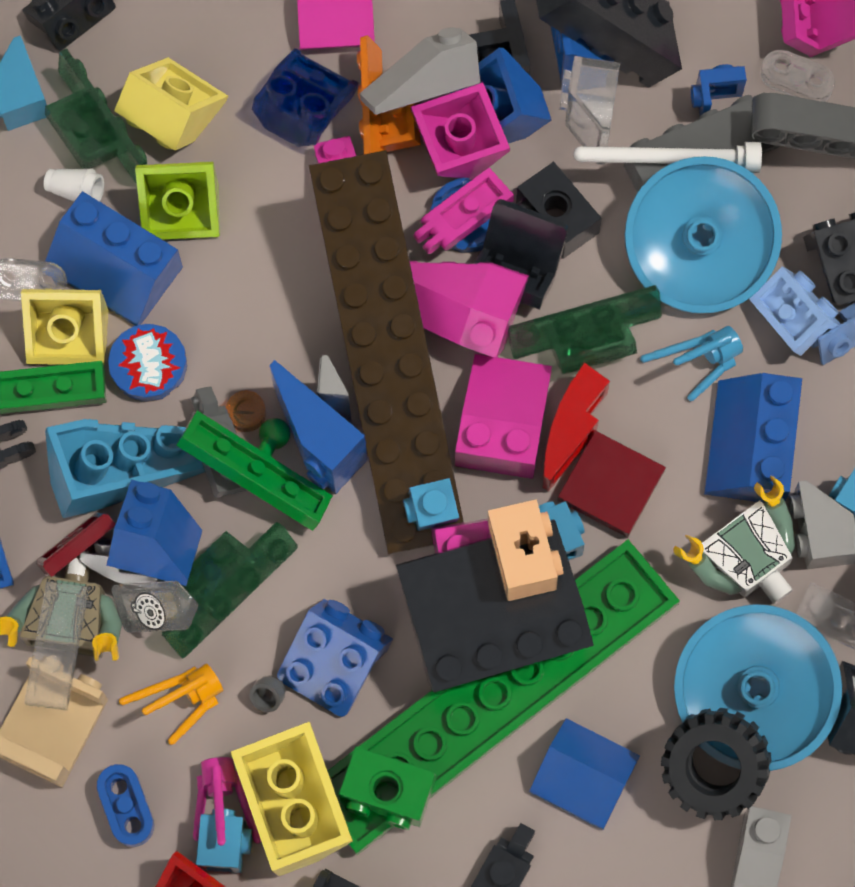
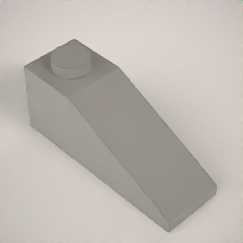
(427, 71)
(761, 848)

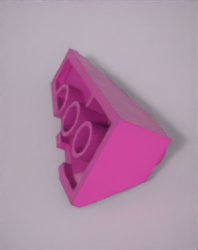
(469, 302)

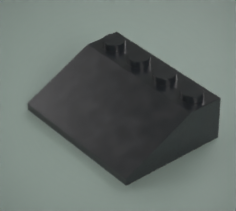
(469, 625)

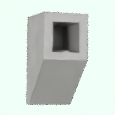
(824, 528)

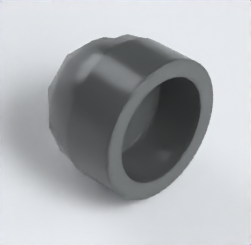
(260, 688)

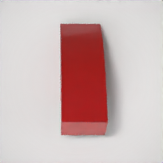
(573, 423)

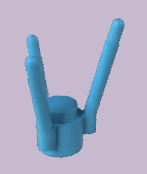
(717, 346)

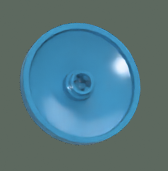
(703, 234)
(768, 669)

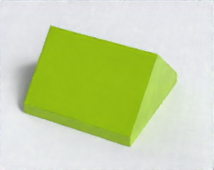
(179, 200)

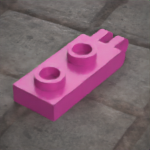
(462, 212)

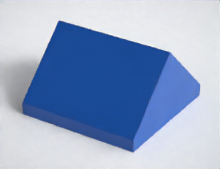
(584, 773)

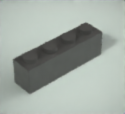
(711, 131)

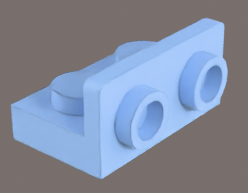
(794, 309)

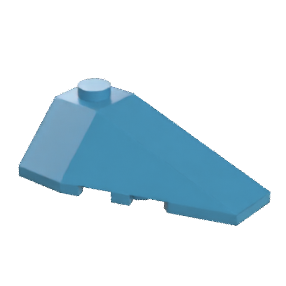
(96, 462)

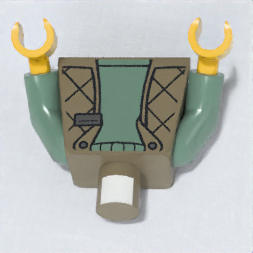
(100, 624)

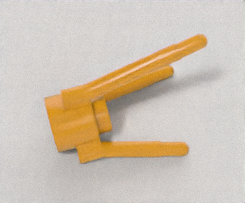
(195, 683)

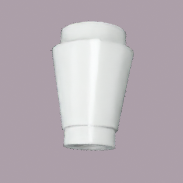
(71, 182)

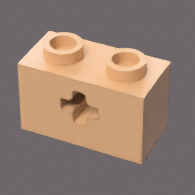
(523, 573)

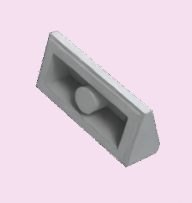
(332, 389)

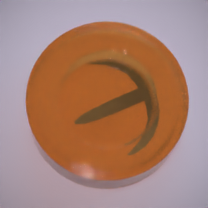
(246, 410)

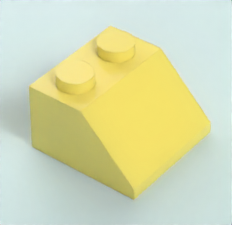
(169, 103)

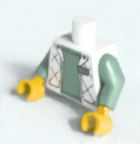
(748, 549)

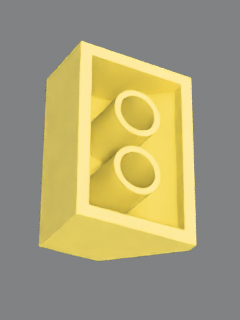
(291, 799)

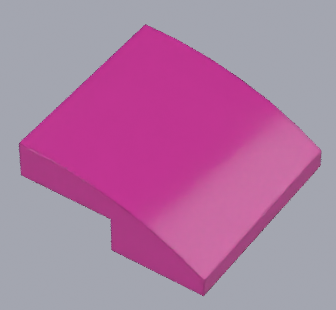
(334, 23)

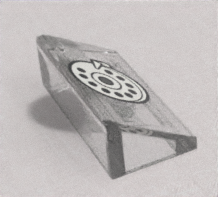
(154, 606)

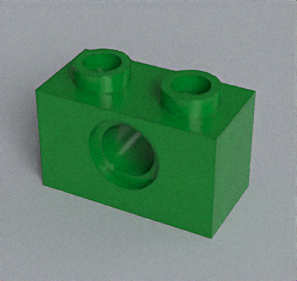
(369, 770)

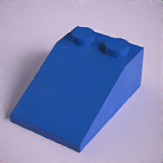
(325, 439)

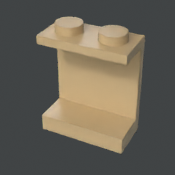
(48, 738)

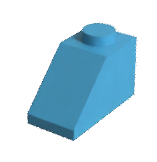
(19, 89)

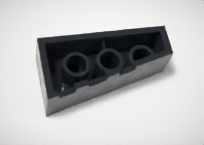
(629, 31)

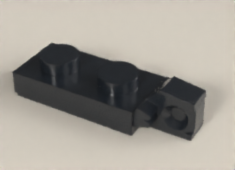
(507, 861)

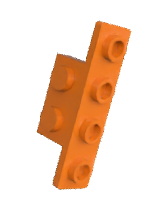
(386, 130)

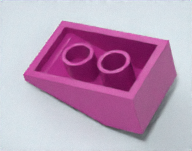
(503, 416)

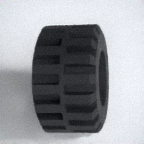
(696, 792)

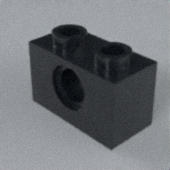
(553, 189)

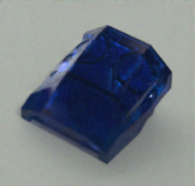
(301, 99)

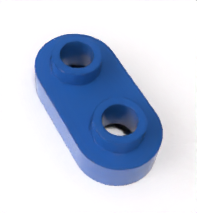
(126, 806)

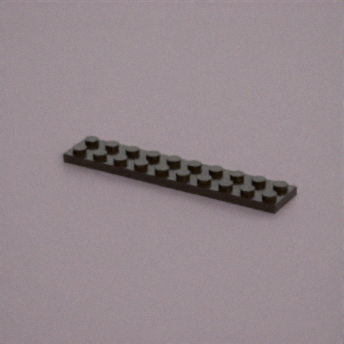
(383, 338)

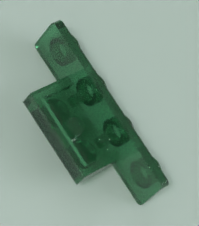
(88, 124)
(588, 332)
(225, 578)

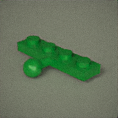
(255, 467)

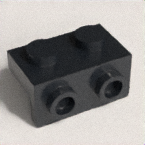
(66, 19)

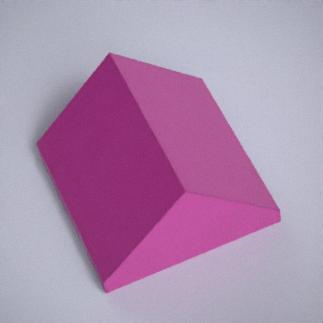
(461, 132)

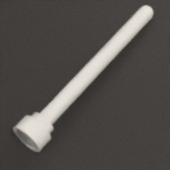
(747, 156)

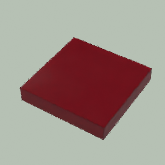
(611, 484)
(75, 543)

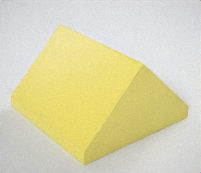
(64, 326)

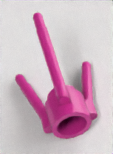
(218, 779)

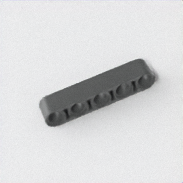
(804, 124)

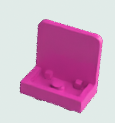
(817, 24)

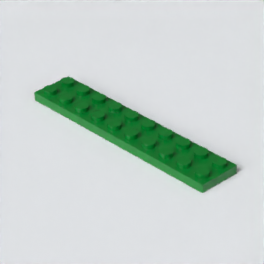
(466, 722)

